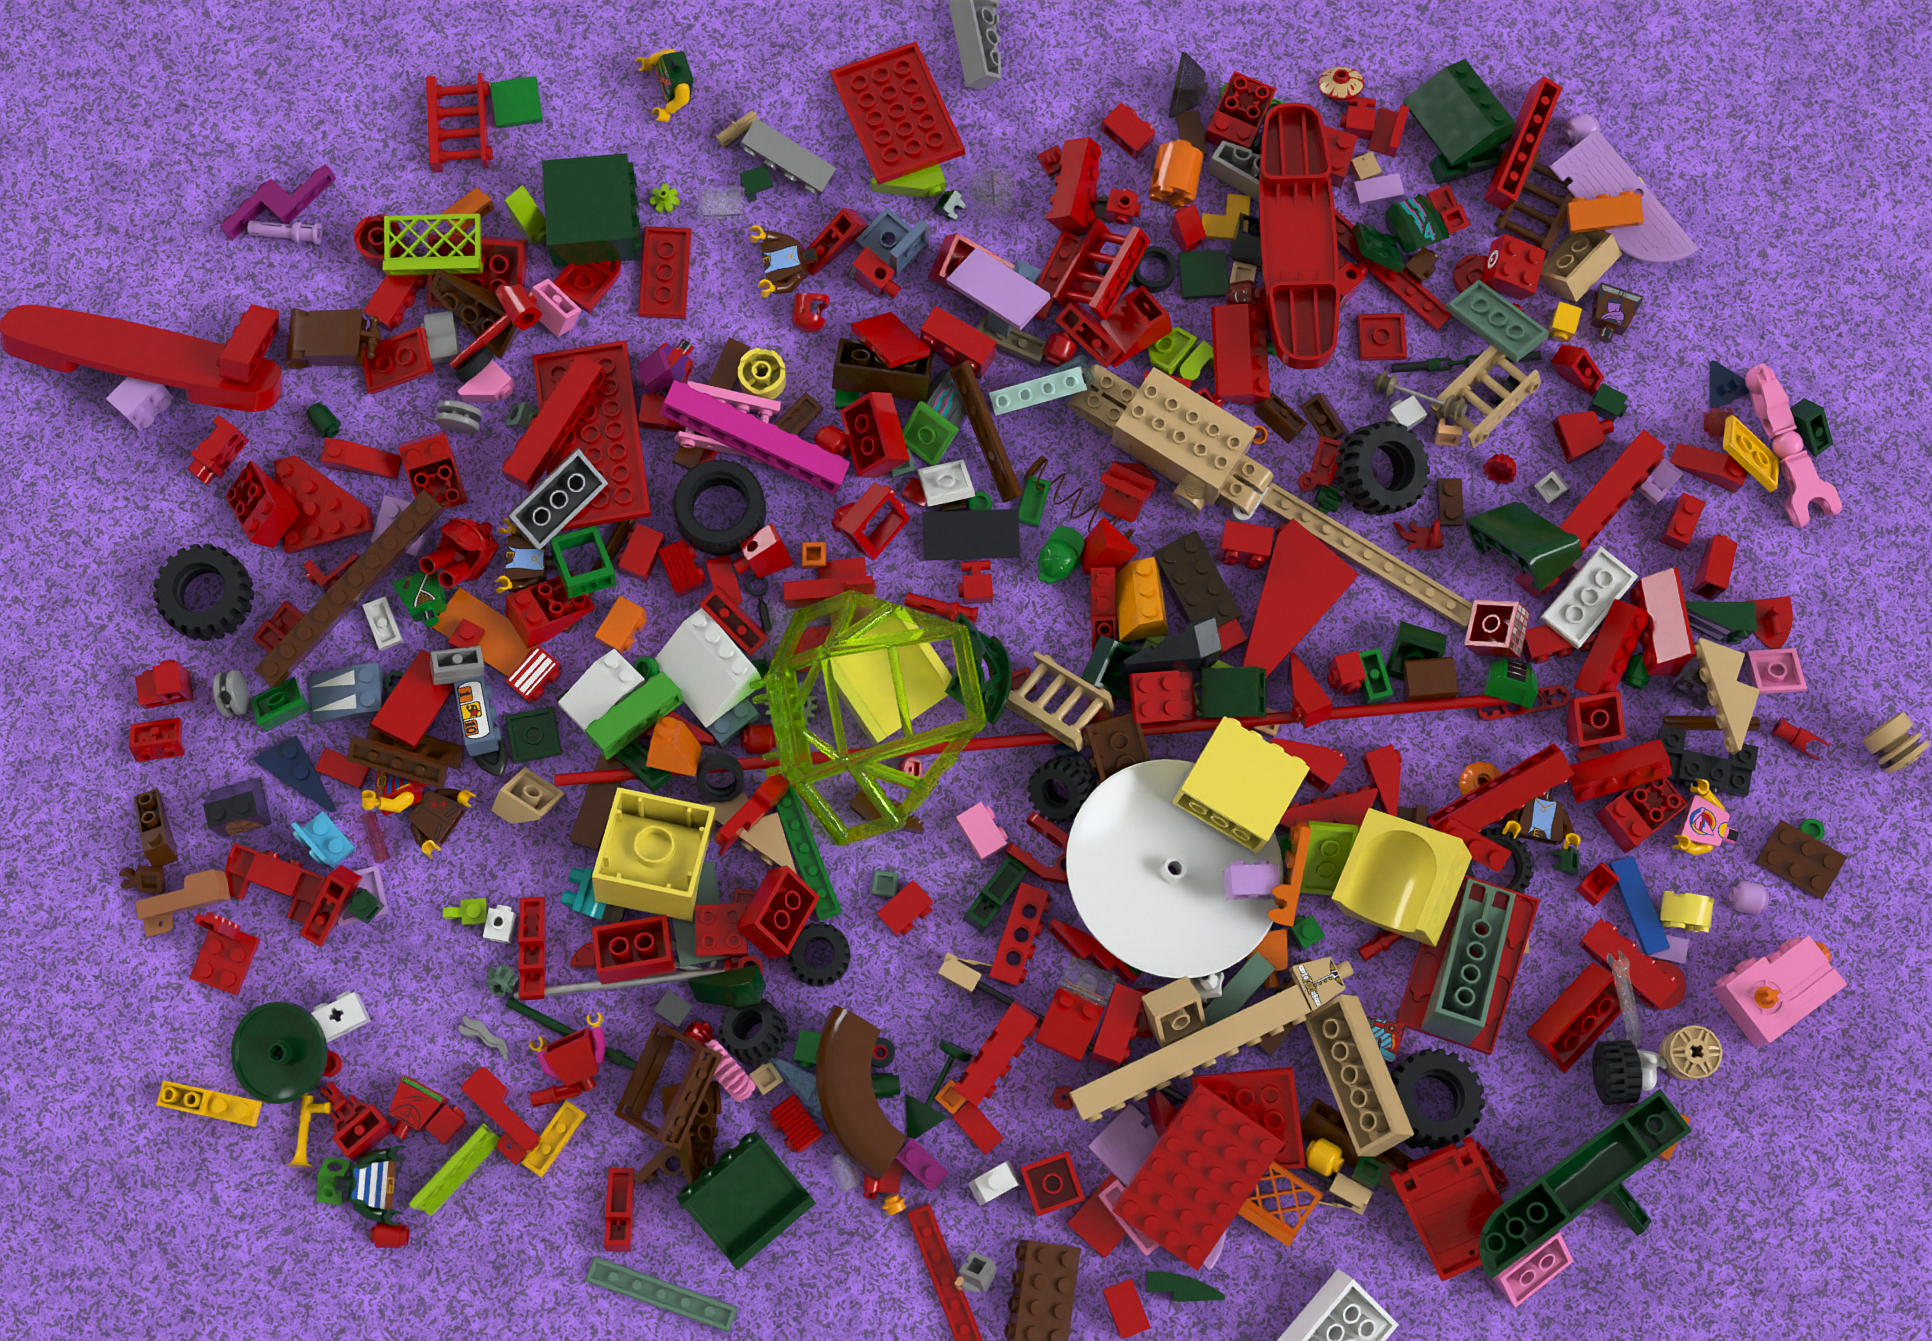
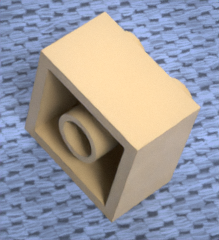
(1174, 1011)

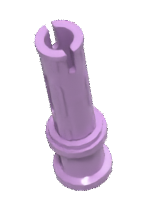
(296, 231)

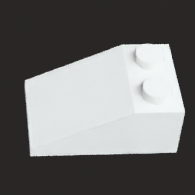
(600, 688)

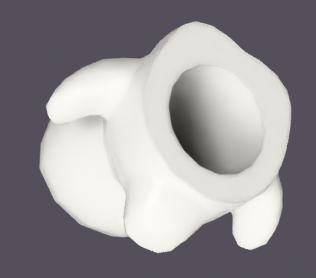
(1649, 1064)

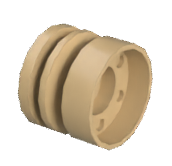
(1896, 743)
(1677, 1053)

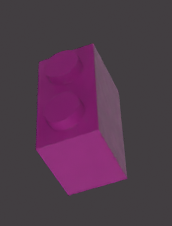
(920, 1164)

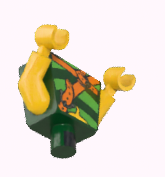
(673, 77)

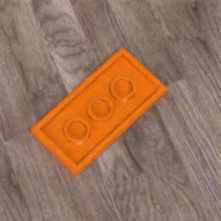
(499, 645)

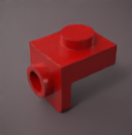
(466, 635)
(1597, 883)

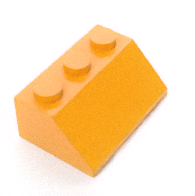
(1140, 601)

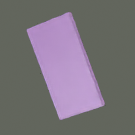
(998, 289)

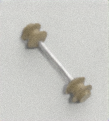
(1450, 406)

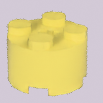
(765, 362)
(1686, 911)

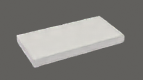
(1588, 597)

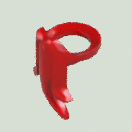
(1423, 537)

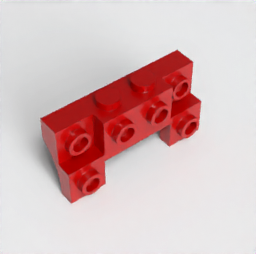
(266, 870)

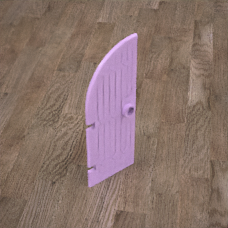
(1600, 170)
(1123, 1149)

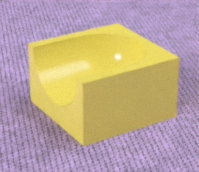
(1402, 877)

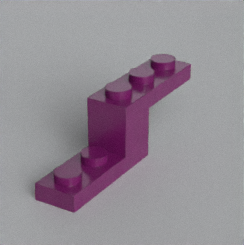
(277, 202)

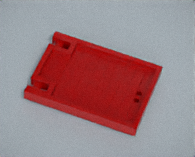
(1449, 1205)

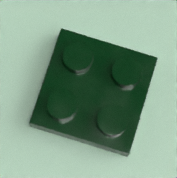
(1378, 246)

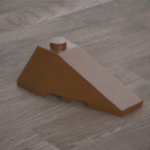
(475, 308)
(697, 1147)

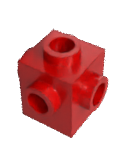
(1122, 206)

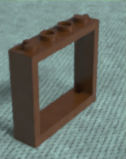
(688, 1096)

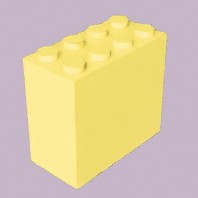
(1241, 784)

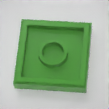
(928, 433)

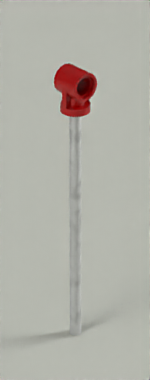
(730, 964)

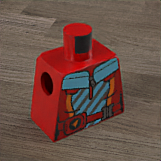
(1388, 1037)

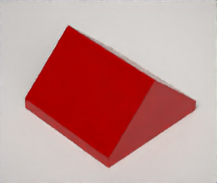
(1106, 548)

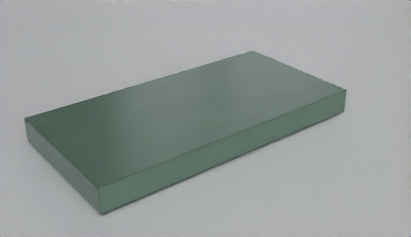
(1497, 321)
(686, 930)

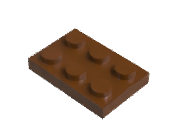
(1801, 859)

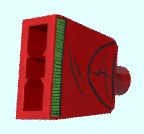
(414, 1106)

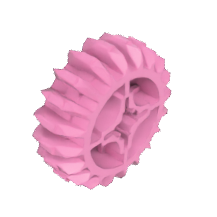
(731, 1075)

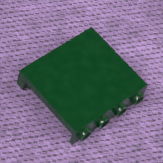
(745, 1199)

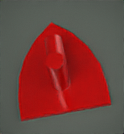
(1773, 621)

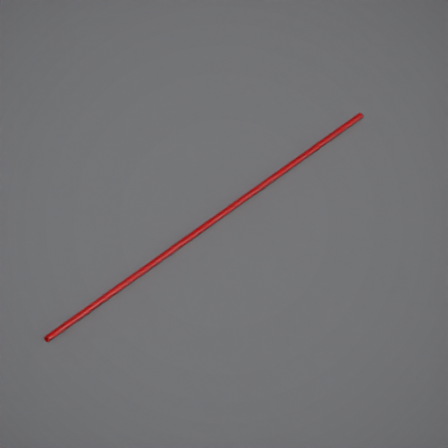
(1045, 738)

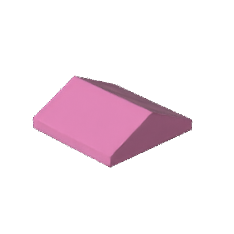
(1775, 671)

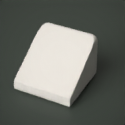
(1552, 486)

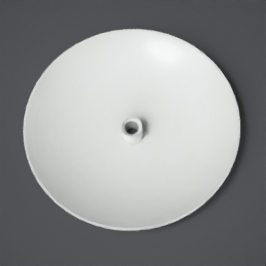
(1130, 898)

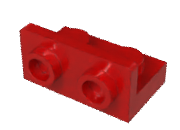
(156, 740)

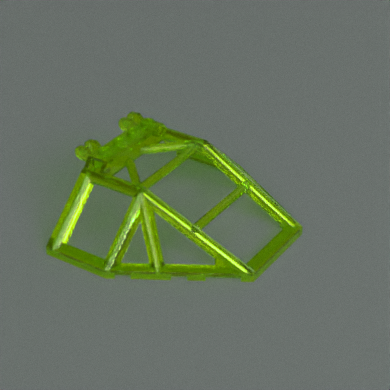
(793, 736)

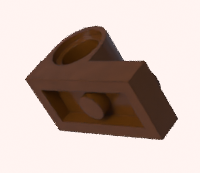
(649, 1171)

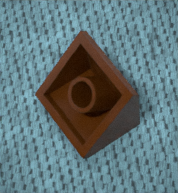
(1430, 679)

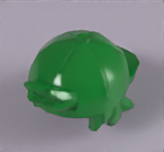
(1060, 555)

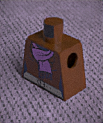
(1613, 310)

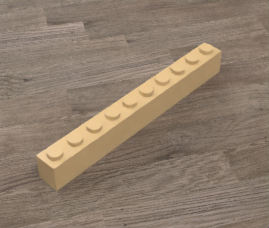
(1190, 1052)

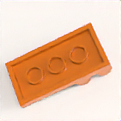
(1288, 892)

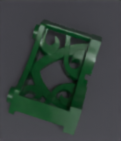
(997, 688)

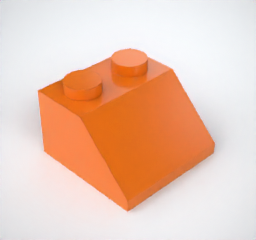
(674, 747)

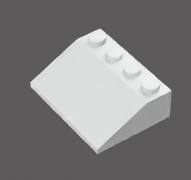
(707, 667)
(1341, 1313)

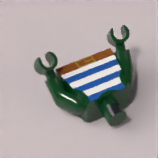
(372, 1184)

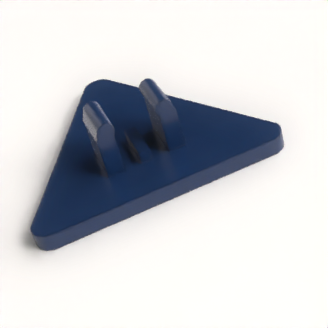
(1724, 385)

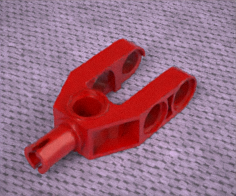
(1053, 834)

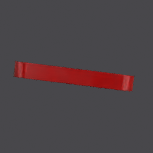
(1521, 710)

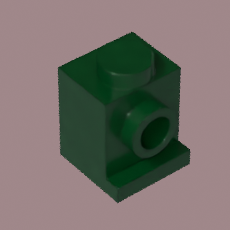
(365, 905)

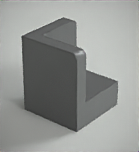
(673, 1008)

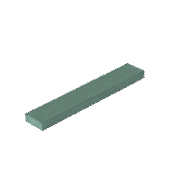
(661, 1294)

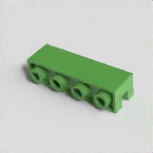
(634, 715)

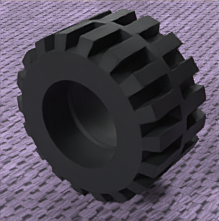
(1046, 798)
(834, 970)
(765, 1043)
(1617, 1072)

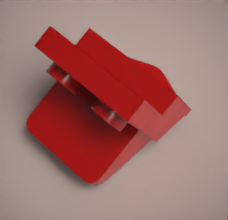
(1127, 489)

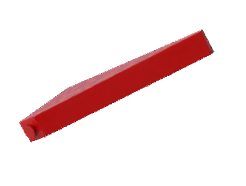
(1296, 592)

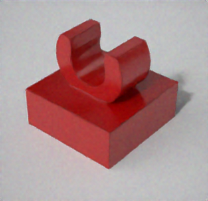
(1050, 160)

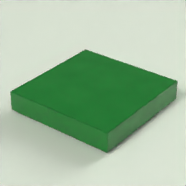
(516, 102)

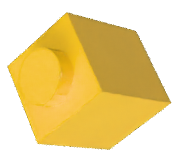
(1564, 322)

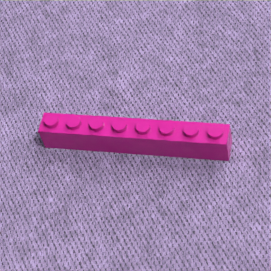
(754, 437)

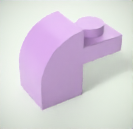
(1660, 481)

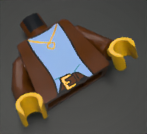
(783, 261)
(524, 562)
(1542, 822)

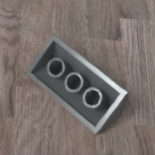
(557, 499)

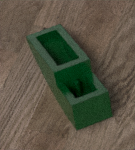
(1445, 173)
(995, 893)
(1181, 1287)

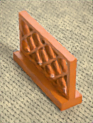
(1267, 1219)

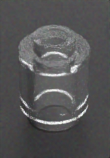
(843, 1172)

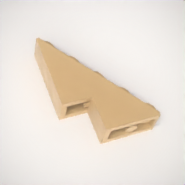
(1730, 698)
(765, 837)

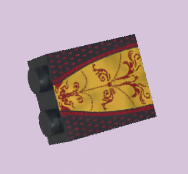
(237, 808)

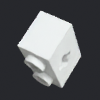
(353, 1015)

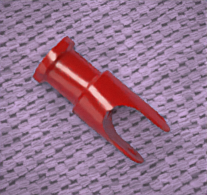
(1795, 736)

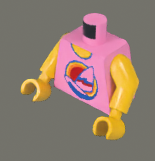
(1703, 823)

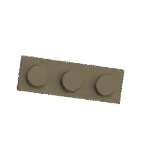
(1017, 343)

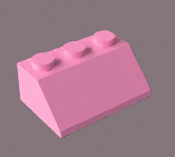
(1534, 1269)

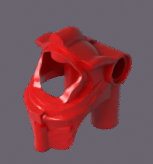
(451, 555)

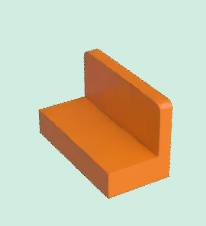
(472, 203)

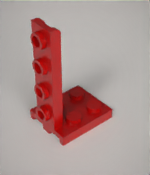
(224, 954)

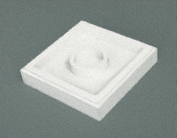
(945, 483)

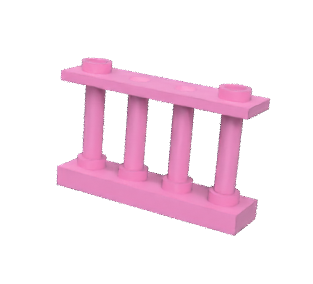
(744, 402)

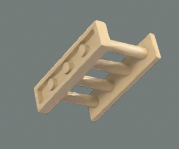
(1478, 373)
(1053, 722)

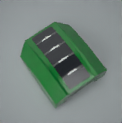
(1511, 681)

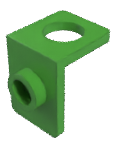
(325, 1181)

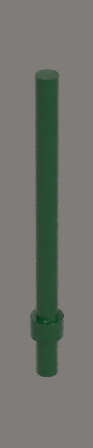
(617, 1057)

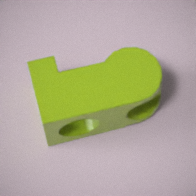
(1197, 362)

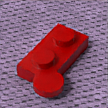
(1323, 465)

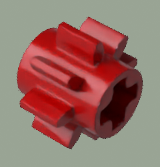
(700, 1032)

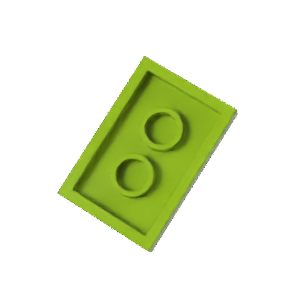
(1326, 856)

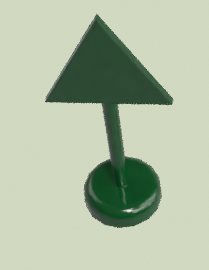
(920, 1115)

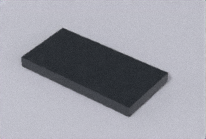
(971, 534)

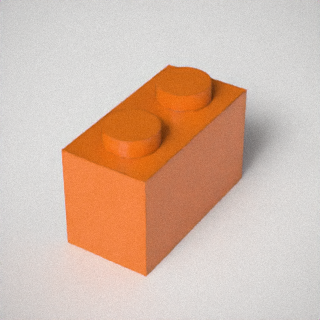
(621, 625)

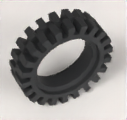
(1521, 857)

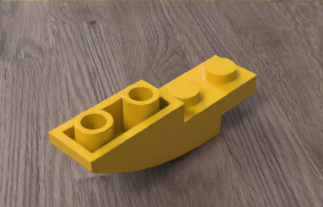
(209, 1103)

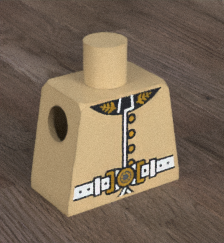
(1320, 980)

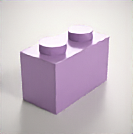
(1250, 881)

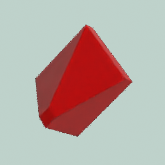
(914, 493)

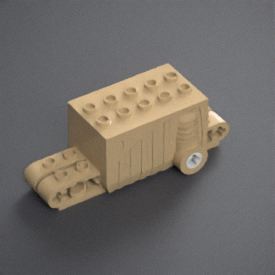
(1177, 437)

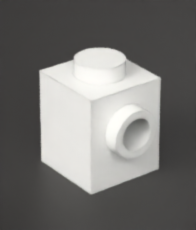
(1407, 412)
(500, 924)

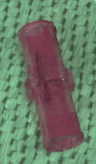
(375, 837)

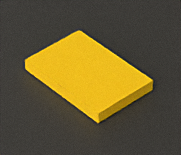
(1751, 453)

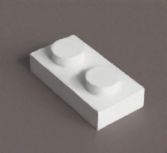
(383, 623)

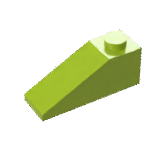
(917, 184)
(526, 216)

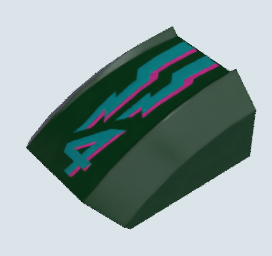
(1415, 223)

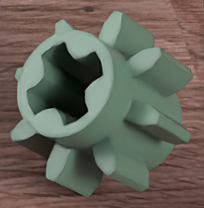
(501, 980)

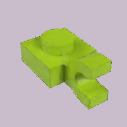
(471, 911)

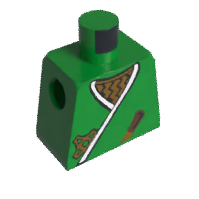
(422, 596)

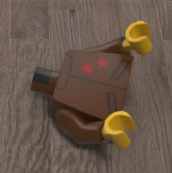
(437, 817)

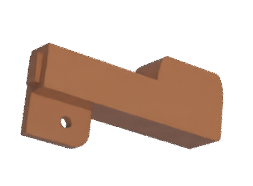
(199, 891)

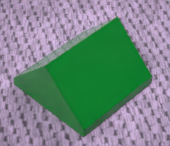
(279, 704)

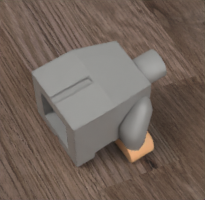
(977, 1272)

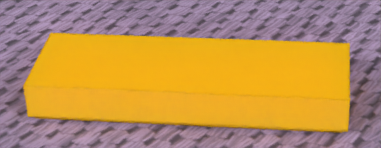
(554, 1138)

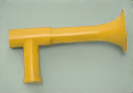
(306, 1111)

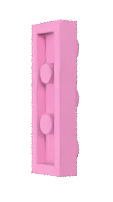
(1142, 1241)

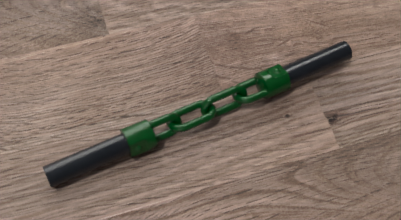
(1435, 365)

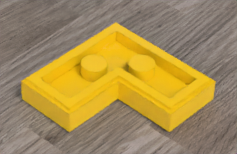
(1223, 226)

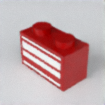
(534, 675)

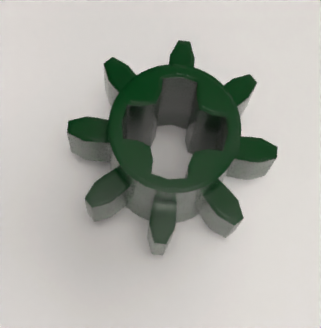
(1328, 499)

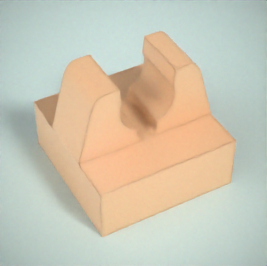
(1447, 434)

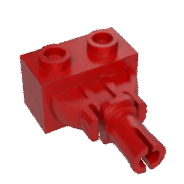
(358, 1126)

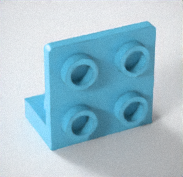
(325, 840)

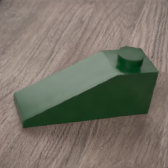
(730, 988)

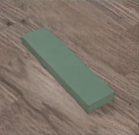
(1239, 989)

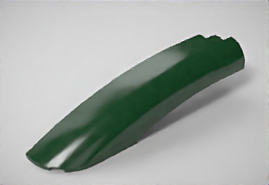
(1579, 1181)

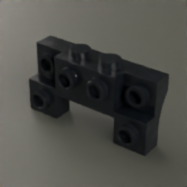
(1723, 775)

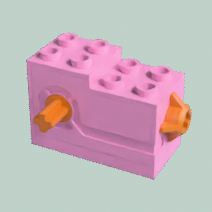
(1778, 989)

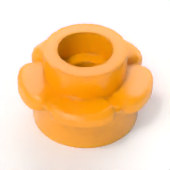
(893, 1204)

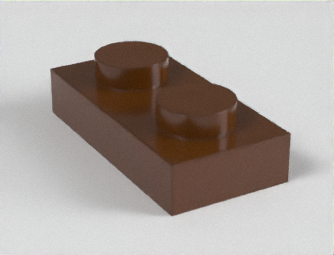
(1450, 502)

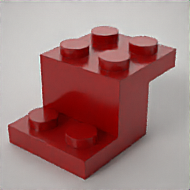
(1162, 696)

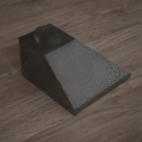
(1188, 86)

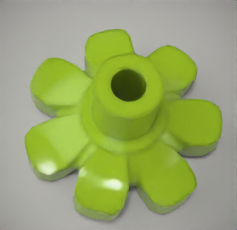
(664, 199)

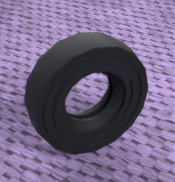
(474, 364)

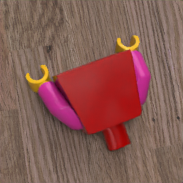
(574, 1056)

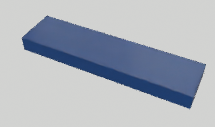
(1639, 906)

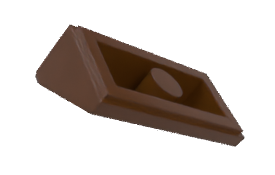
(1324, 417)
(1280, 418)

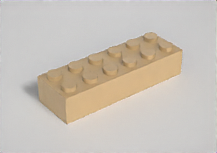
(1358, 1076)

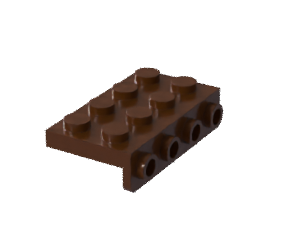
(1115, 745)
(1042, 1292)

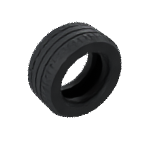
(714, 474)

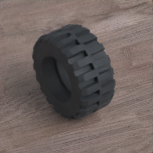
(1408, 466)
(182, 570)
(1462, 1086)

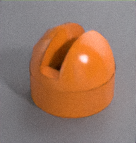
(1257, 441)

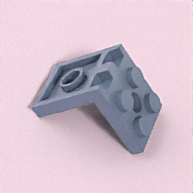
(907, 240)

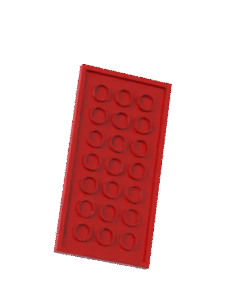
(604, 434)

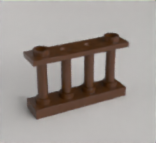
(1552, 222)
(424, 764)

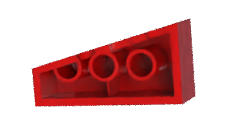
(1076, 187)
(996, 1053)

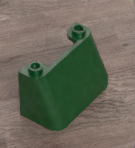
(1526, 540)

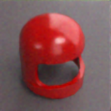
(802, 316)

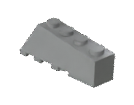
(977, 40)
(788, 157)

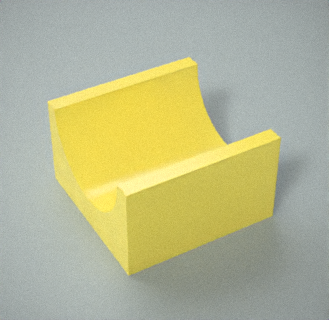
(868, 687)
(653, 854)

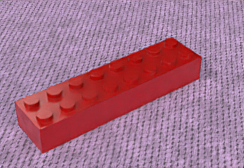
(1607, 497)

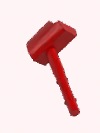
(520, 310)

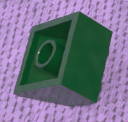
(1413, 644)

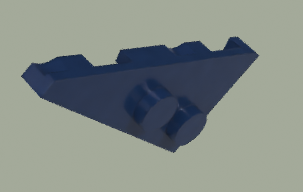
(294, 767)

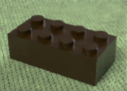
(864, 372)
(1195, 581)

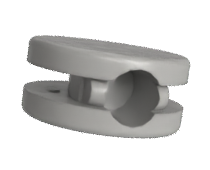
(458, 417)
(231, 693)

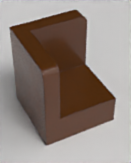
(1416, 815)

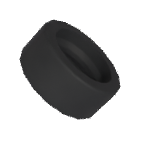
(1158, 286)
(718, 794)

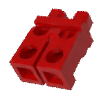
(217, 451)

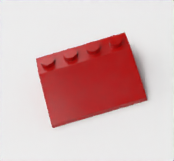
(502, 261)

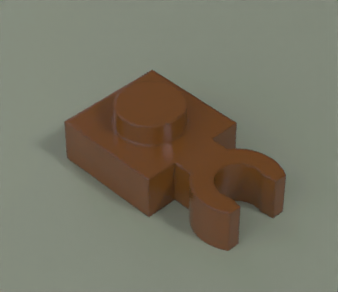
(147, 878)

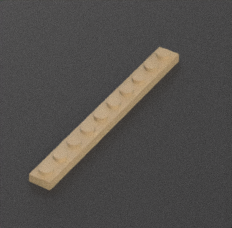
(1369, 556)

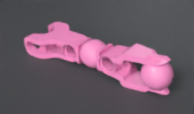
(1774, 413)

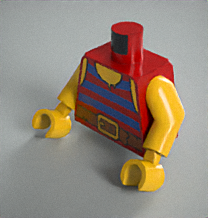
(392, 793)

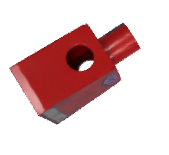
(867, 268)
(1350, 280)

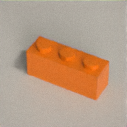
(1604, 212)

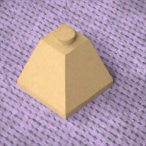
(526, 798)

